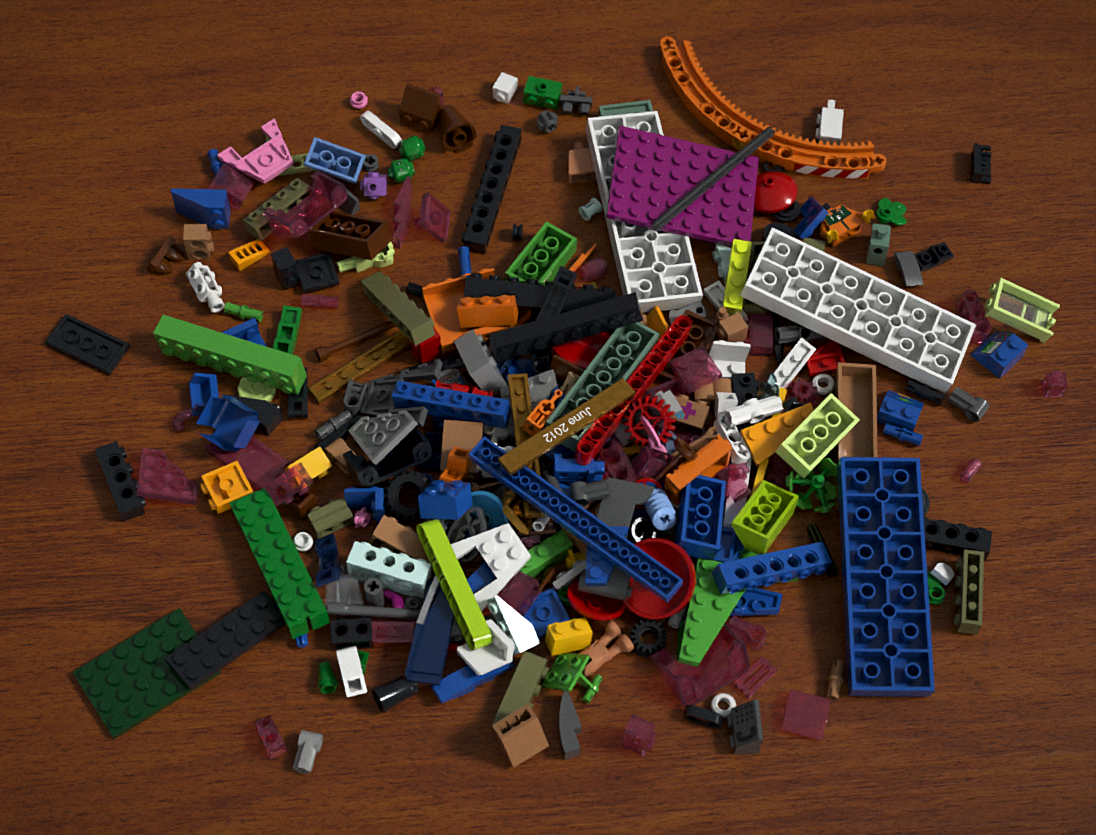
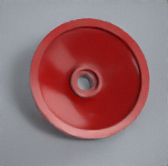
(774, 192)
(593, 605)

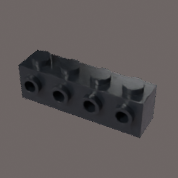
(745, 388)

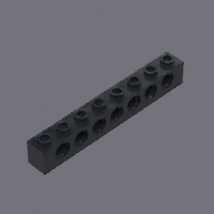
(497, 175)

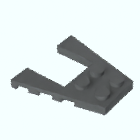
(380, 390)

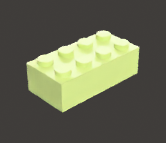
(817, 435)

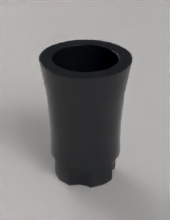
(641, 529)
(393, 693)

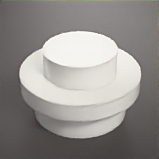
(303, 541)

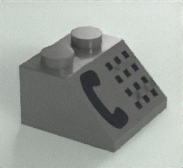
(745, 728)

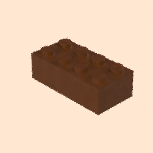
(350, 235)

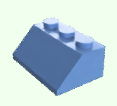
(334, 160)

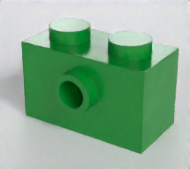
(542, 92)

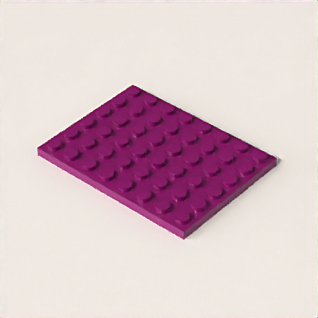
(659, 170)

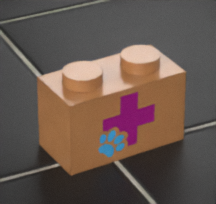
(692, 413)

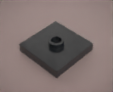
(317, 272)

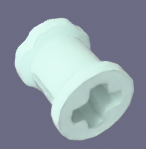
(590, 209)

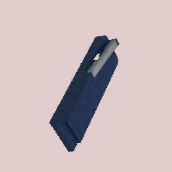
(430, 637)

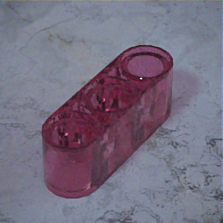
(973, 311)

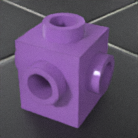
(374, 191)

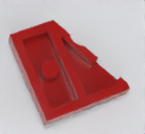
(825, 359)

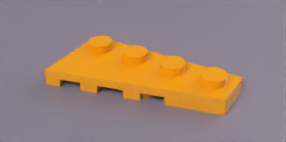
(768, 435)

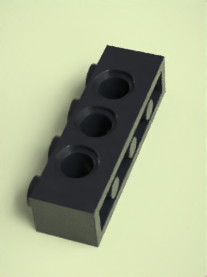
(127, 507)
(940, 542)

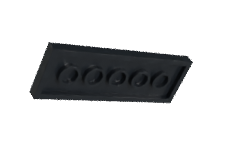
(226, 641)

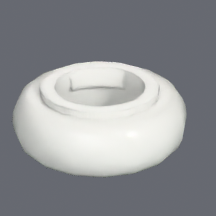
(824, 378)
(723, 697)

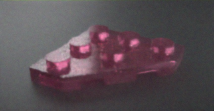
(163, 480)

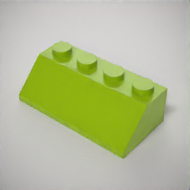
(764, 517)

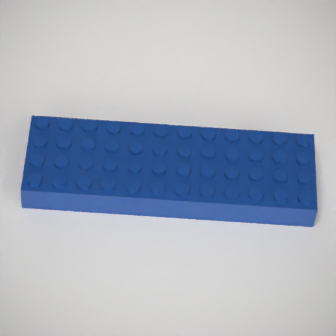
(885, 577)

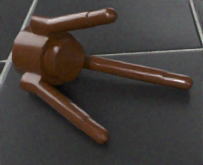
(547, 578)

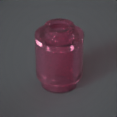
(593, 269)

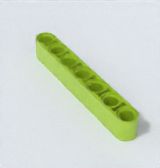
(454, 584)

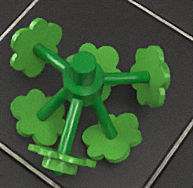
(824, 489)

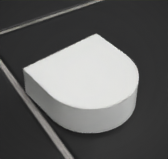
(943, 573)

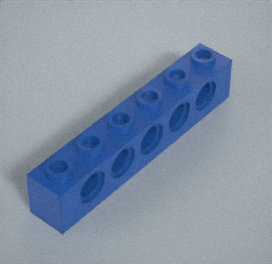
(453, 404)
(771, 568)

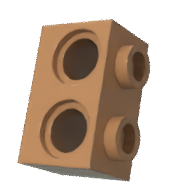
(198, 241)

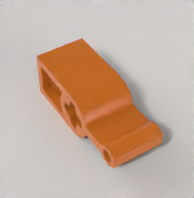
(541, 414)

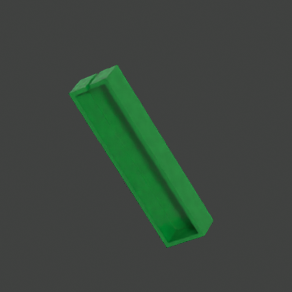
(279, 563)

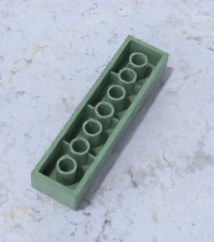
(614, 361)

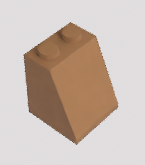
(462, 435)

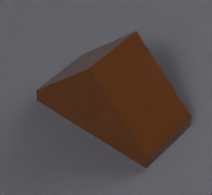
(301, 505)

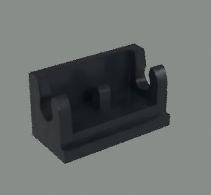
(981, 164)

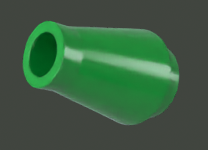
(326, 679)

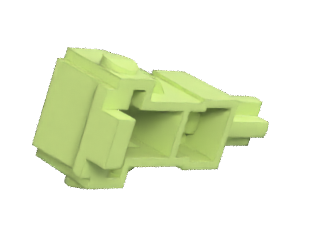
(362, 264)

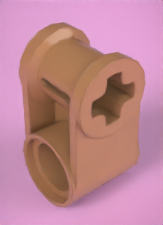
(334, 453)

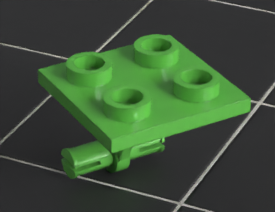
(567, 671)

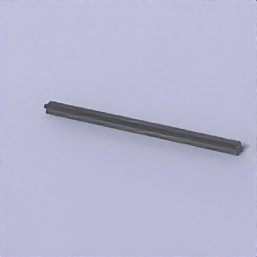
(713, 178)

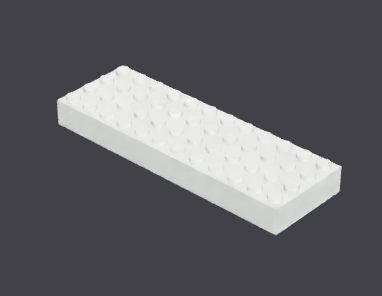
(647, 260)
(858, 310)

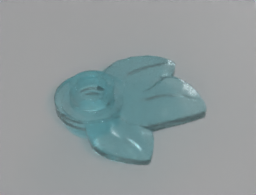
(770, 388)

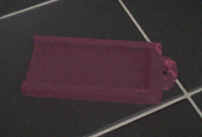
(257, 461)

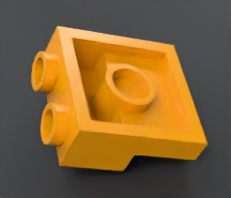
(225, 486)

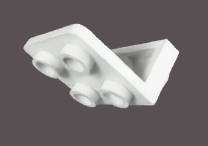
(489, 656)

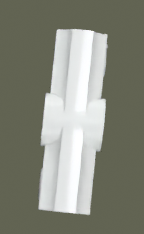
(753, 410)

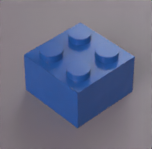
(445, 500)

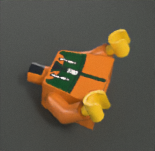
(842, 223)

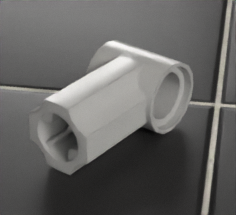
(308, 746)

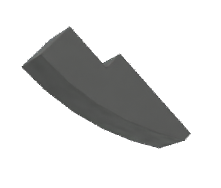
(568, 728)

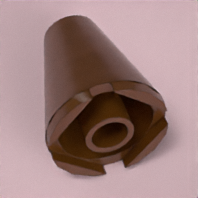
(456, 130)

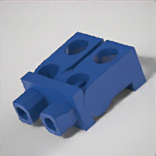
(569, 471)

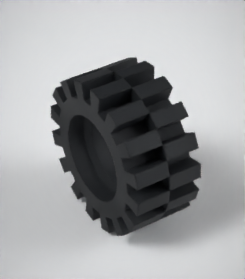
(652, 627)

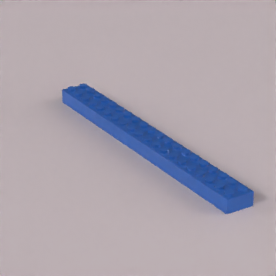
(579, 522)

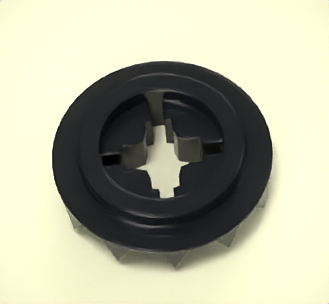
(793, 212)

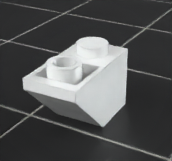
(351, 671)

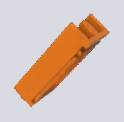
(710, 460)

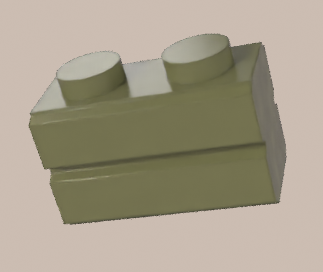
(330, 517)

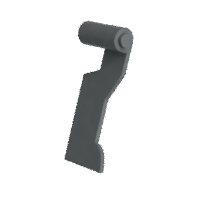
(618, 511)

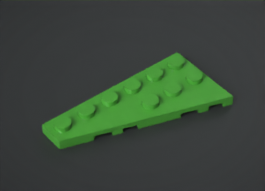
(705, 614)

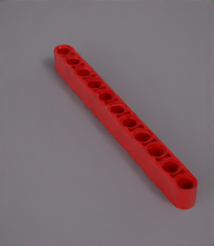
(639, 382)

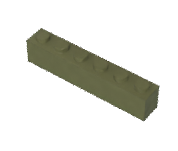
(398, 308)

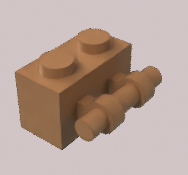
(730, 328)

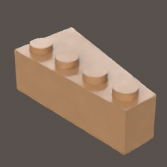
(398, 539)

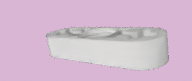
(380, 129)
(740, 451)

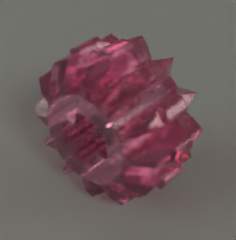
(802, 391)

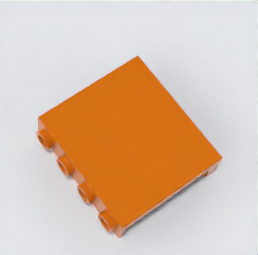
(442, 305)

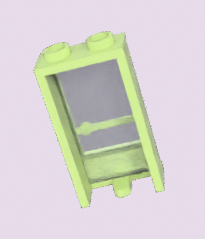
(1021, 309)

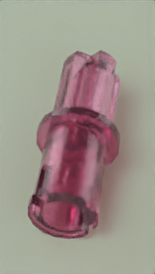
(319, 300)

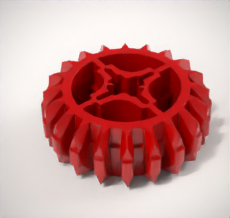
(665, 415)

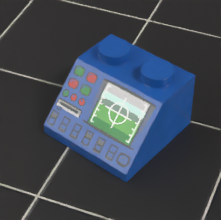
(1000, 352)

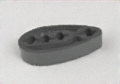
(467, 522)

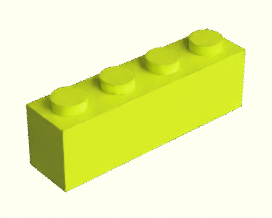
(736, 276)

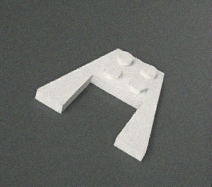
(502, 553)

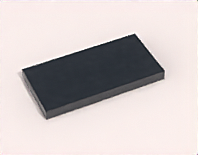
(87, 344)

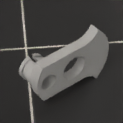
(693, 308)

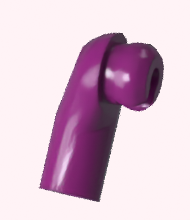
(396, 599)

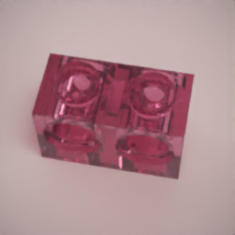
(288, 483)

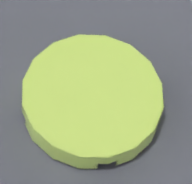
(255, 390)

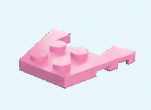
(265, 161)

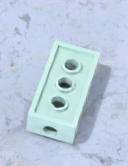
(396, 575)

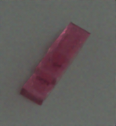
(402, 210)

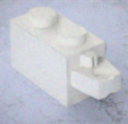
(830, 124)

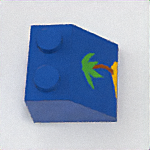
(899, 410)

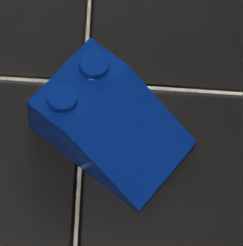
(203, 206)

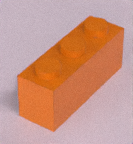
(487, 311)

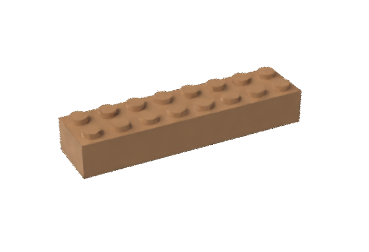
(857, 391)

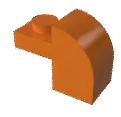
(457, 465)

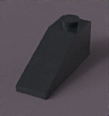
(268, 414)

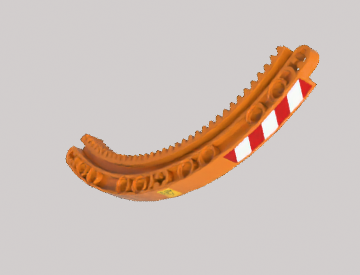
(738, 130)

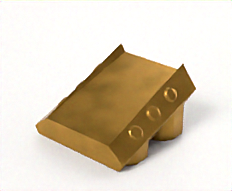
(514, 511)

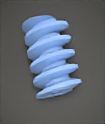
(660, 510)

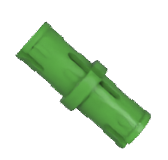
(243, 312)

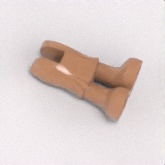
(600, 654)

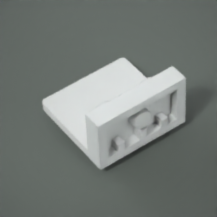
(729, 357)

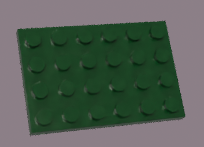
(134, 679)

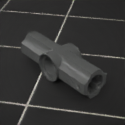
(793, 333)

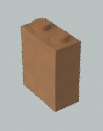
(520, 735)

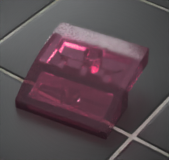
(806, 714)

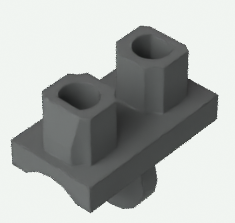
(578, 99)

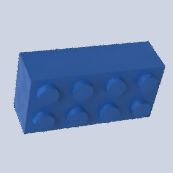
(701, 517)

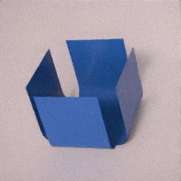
(232, 420)

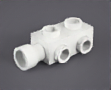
(205, 286)

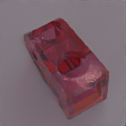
(270, 737)

